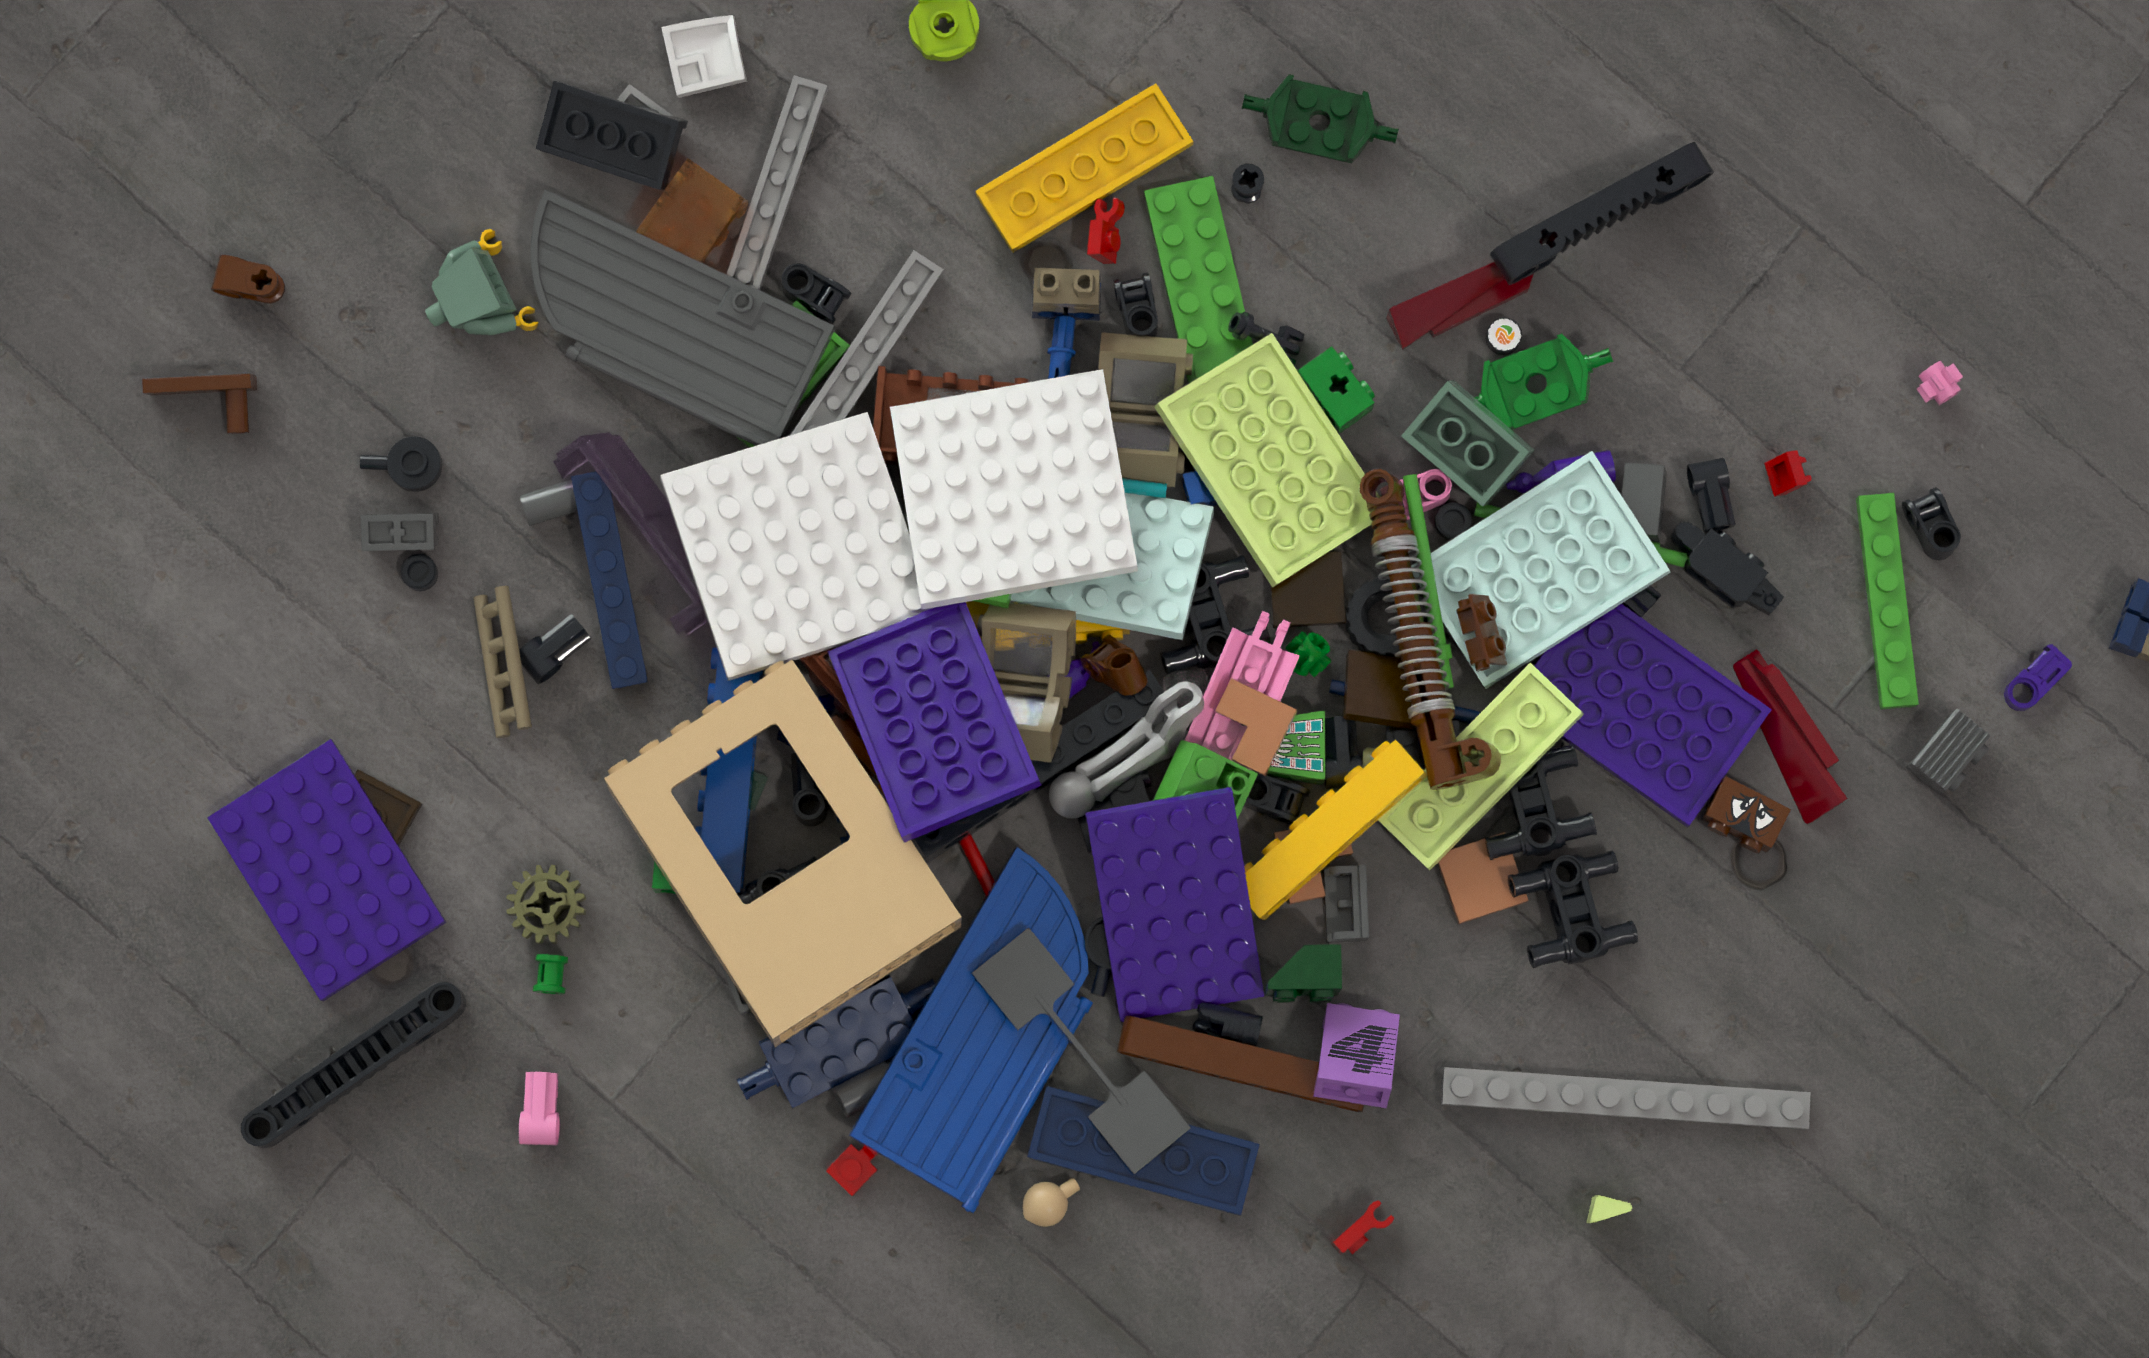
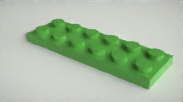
(1197, 270)

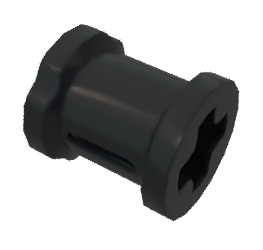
(1250, 173)

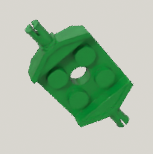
(1567, 377)

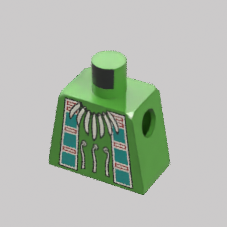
(1302, 750)

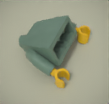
(473, 292)

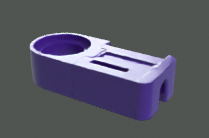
(2039, 677)

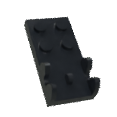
(610, 135)

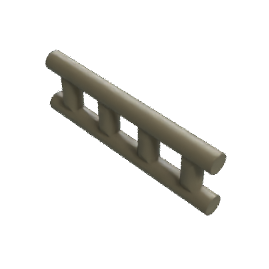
(514, 675)

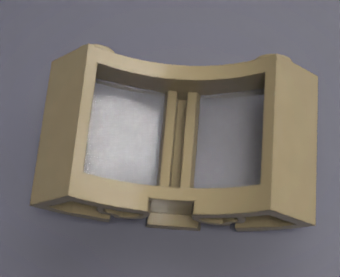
(1143, 376)
(1030, 659)

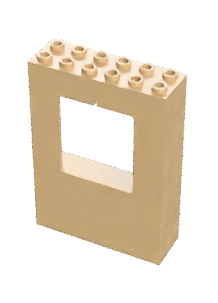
(829, 924)

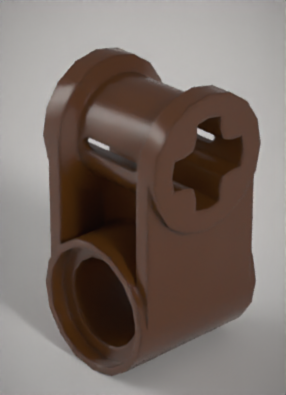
(242, 280)
(1116, 667)

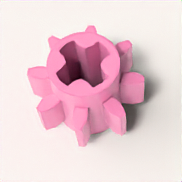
(1939, 382)

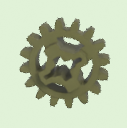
(542, 889)

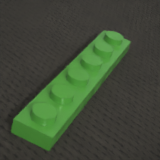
(1887, 601)

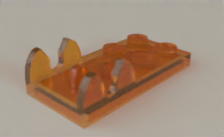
(693, 213)

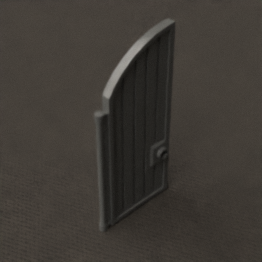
(673, 323)

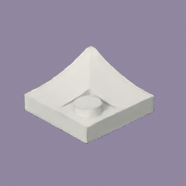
(704, 54)

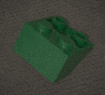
(1310, 972)

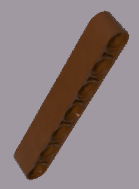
(1223, 1059)

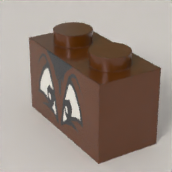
(1745, 815)

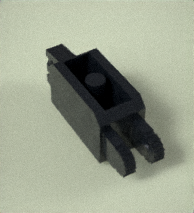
(1725, 569)

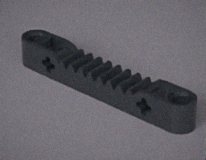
(1527, 254)
(353, 1065)

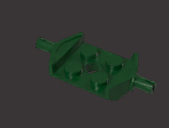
(1298, 101)

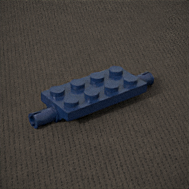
(839, 1044)

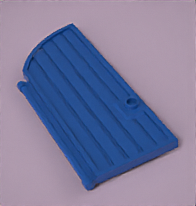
(963, 1067)

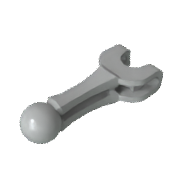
(1153, 736)

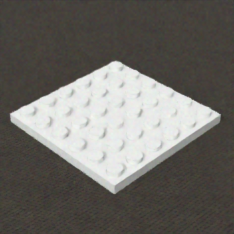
(1013, 489)
(795, 544)

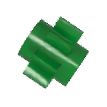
(1312, 653)

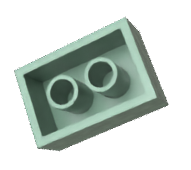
(1467, 442)

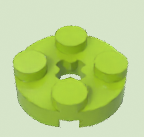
(939, 45)

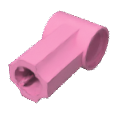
(540, 1120)

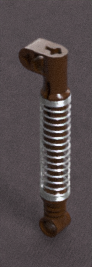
(1430, 707)

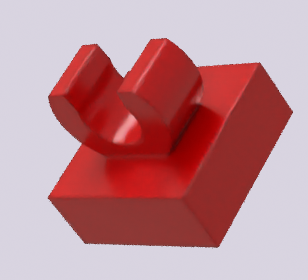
(1786, 473)

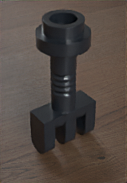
(1243, 326)

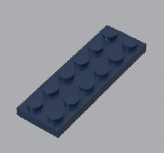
(1195, 1168)

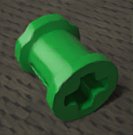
(550, 974)

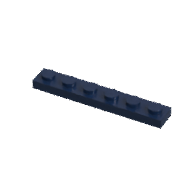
(609, 580)

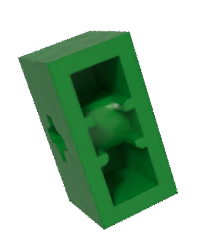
(1336, 368)

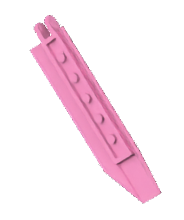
(1252, 664)

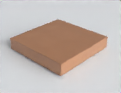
(1476, 882)

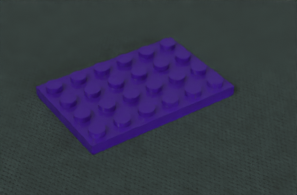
(1652, 710)
(933, 719)
(326, 870)
(1175, 903)

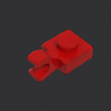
(1103, 235)
(853, 1168)
(1354, 1237)

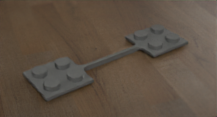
(1135, 1117)

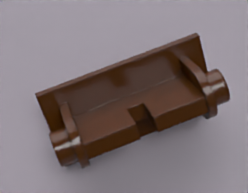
(1478, 616)

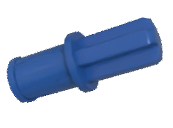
(1062, 347)

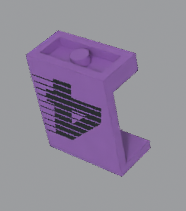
(1357, 1055)

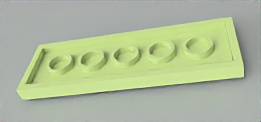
(1523, 727)

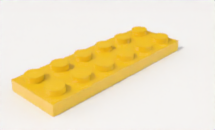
(1084, 168)

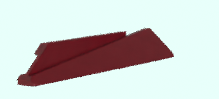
(1452, 304)
(1793, 739)

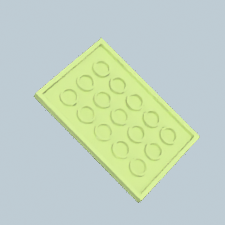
(1269, 458)

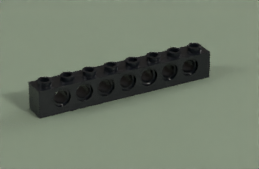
(1078, 742)

